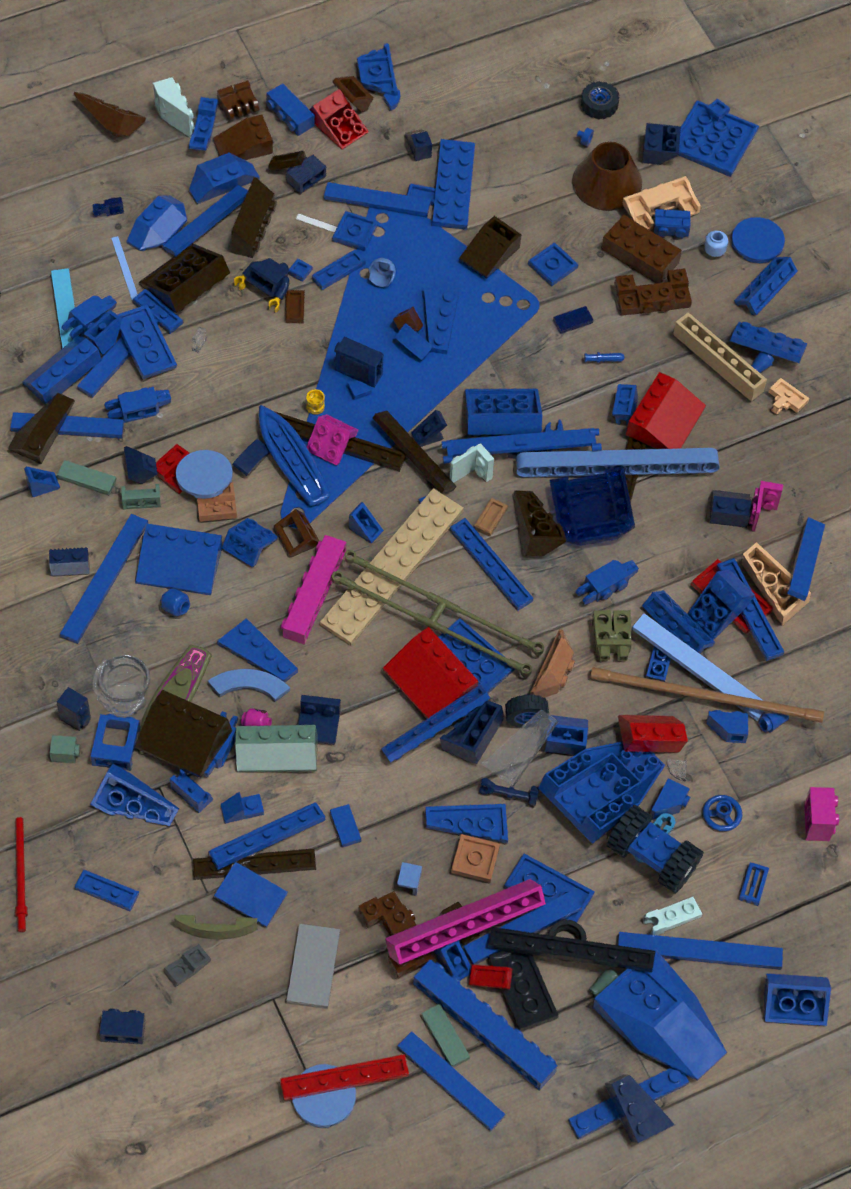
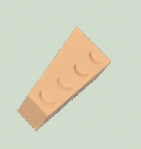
(772, 582)

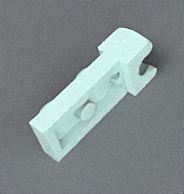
(673, 916)

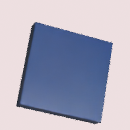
(355, 231)
(553, 264)

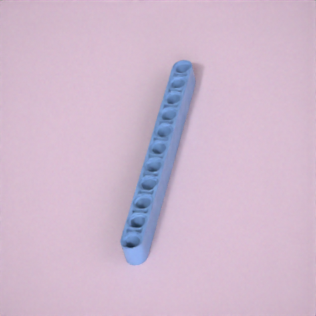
(634, 462)

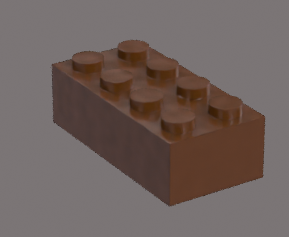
(641, 249)

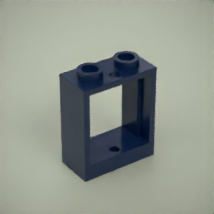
(359, 361)

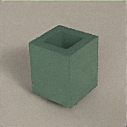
(64, 749)

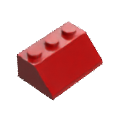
(652, 733)

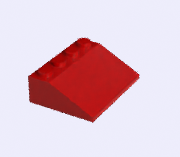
(665, 414)
(429, 673)

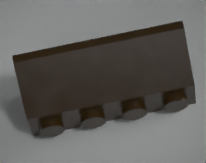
(253, 219)

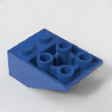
(720, 602)

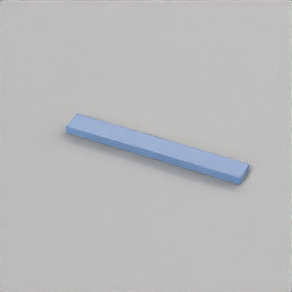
(693, 662)

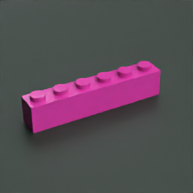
(314, 589)

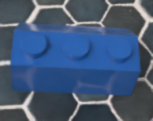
(796, 999)

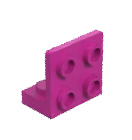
(330, 438)
(765, 497)

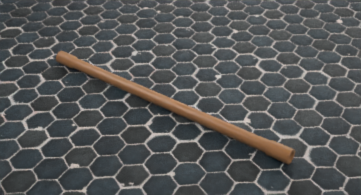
(807, 714)

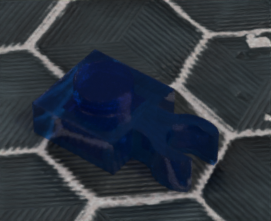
(111, 207)

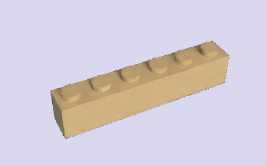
(719, 356)

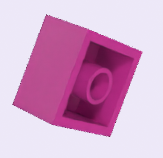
(820, 814)

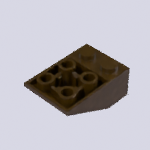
(491, 247)

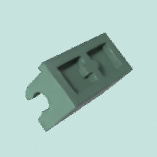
(141, 498)

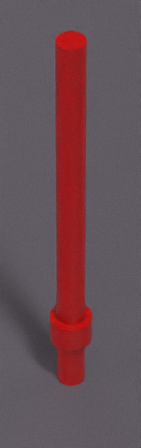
(21, 910)

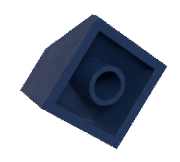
(730, 508)

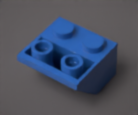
(568, 736)

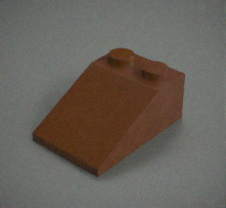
(246, 139)

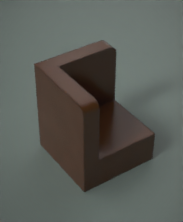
(409, 317)

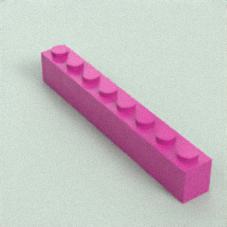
(465, 921)

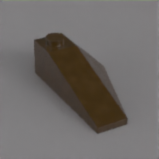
(41, 430)
(537, 528)

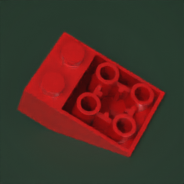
(338, 120)

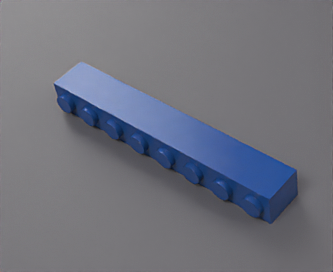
(485, 1024)

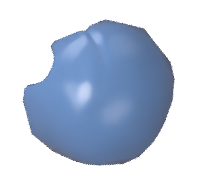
(382, 272)

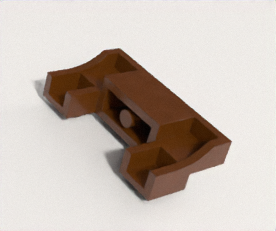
(653, 297)
(395, 920)

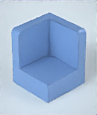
(410, 876)

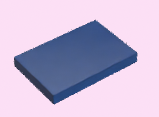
(251, 894)

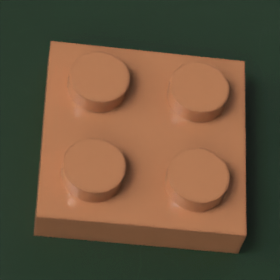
(475, 858)

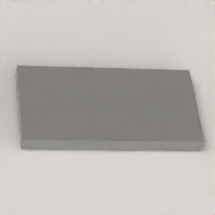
(313, 966)

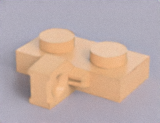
(787, 397)

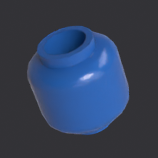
(175, 602)

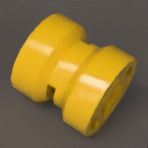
(315, 402)

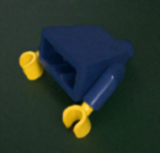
(268, 277)

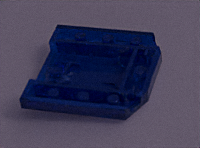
(593, 507)

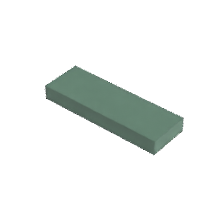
(86, 477)
(445, 1035)

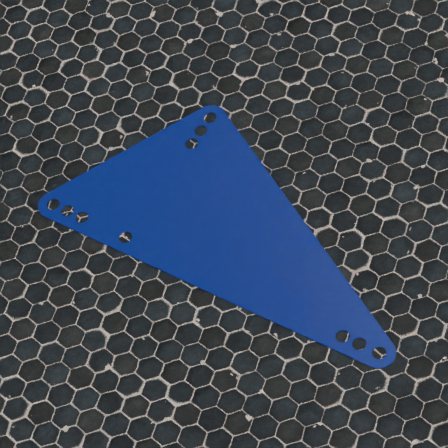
(409, 386)

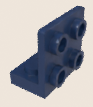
(324, 714)

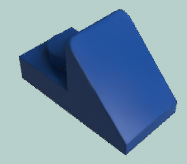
(241, 808)

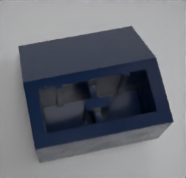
(660, 143)

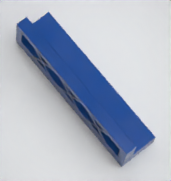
(767, 284)
(677, 621)

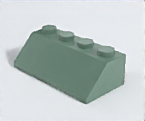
(276, 748)

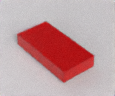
(490, 976)

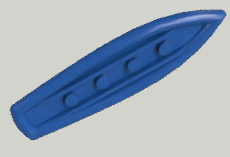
(292, 456)

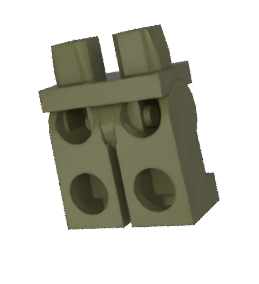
(610, 640)

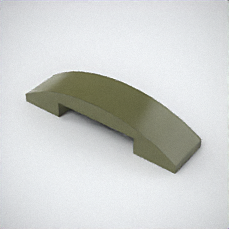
(216, 931)

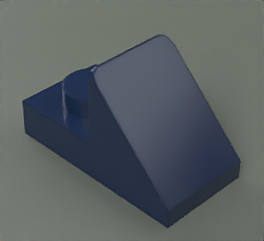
(430, 429)

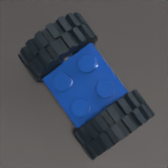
(655, 847)

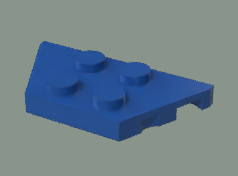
(377, 71)

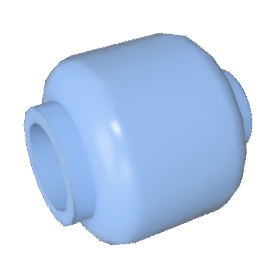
(716, 243)

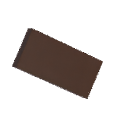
(295, 306)

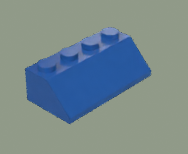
(63, 369)

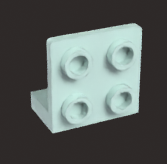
(476, 459)

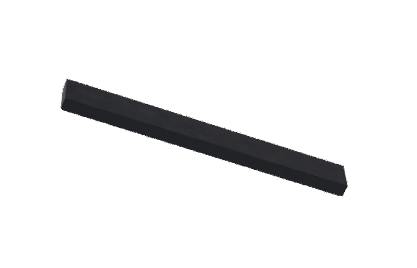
(572, 949)

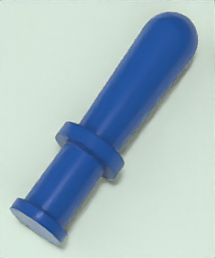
(611, 357)

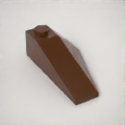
(111, 116)

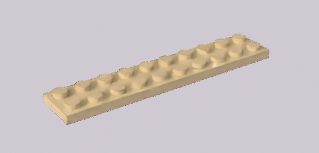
(398, 557)

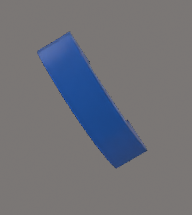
(204, 125)

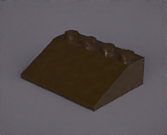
(186, 277)
(183, 733)

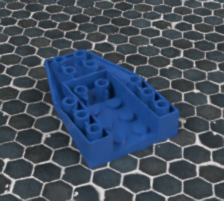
(600, 786)
(661, 1018)

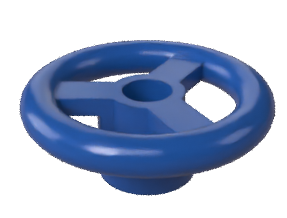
(723, 804)

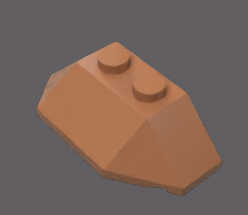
(555, 667)

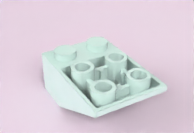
(173, 106)

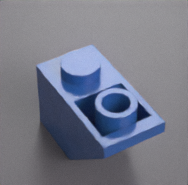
(729, 725)

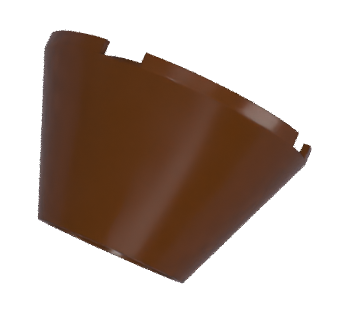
(607, 188)

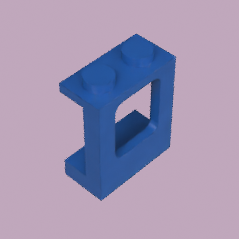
(121, 756)

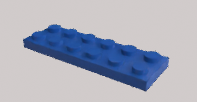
(453, 184)

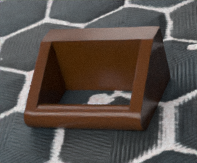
(354, 92)
(305, 528)

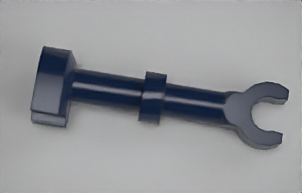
(510, 792)

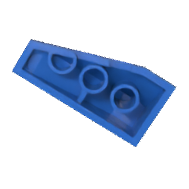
(128, 796)

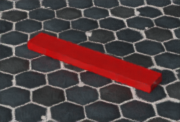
(344, 1077)

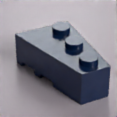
(474, 733)
(636, 1109)

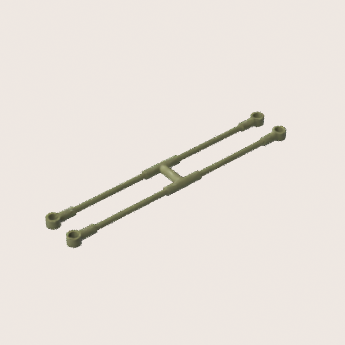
(432, 622)

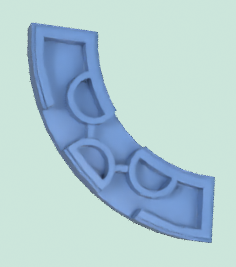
(249, 678)

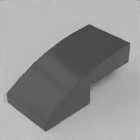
(187, 965)

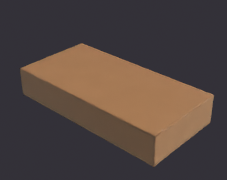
(490, 517)

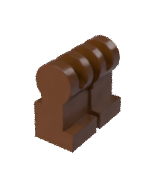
(231, 100)

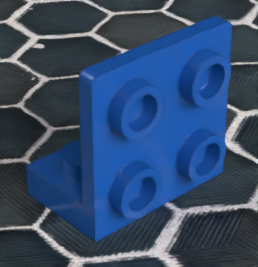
(248, 540)

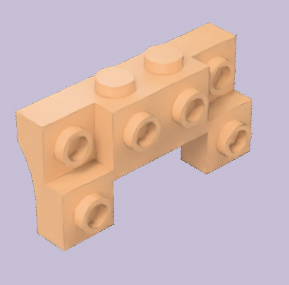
(664, 196)

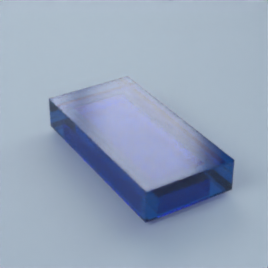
(573, 319)

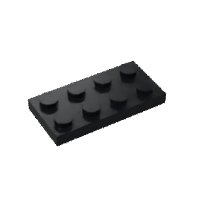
(527, 994)

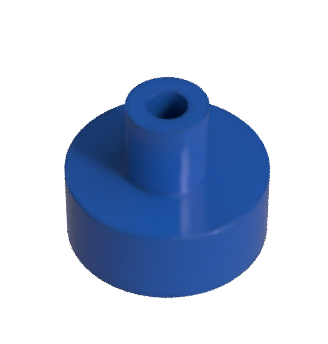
(586, 136)

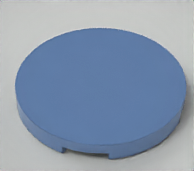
(204, 474)
(325, 1108)

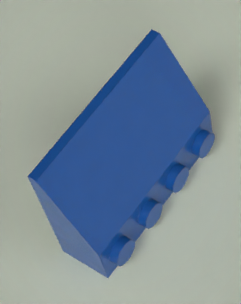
(503, 411)
(179, 559)

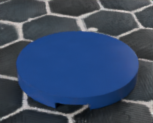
(758, 239)

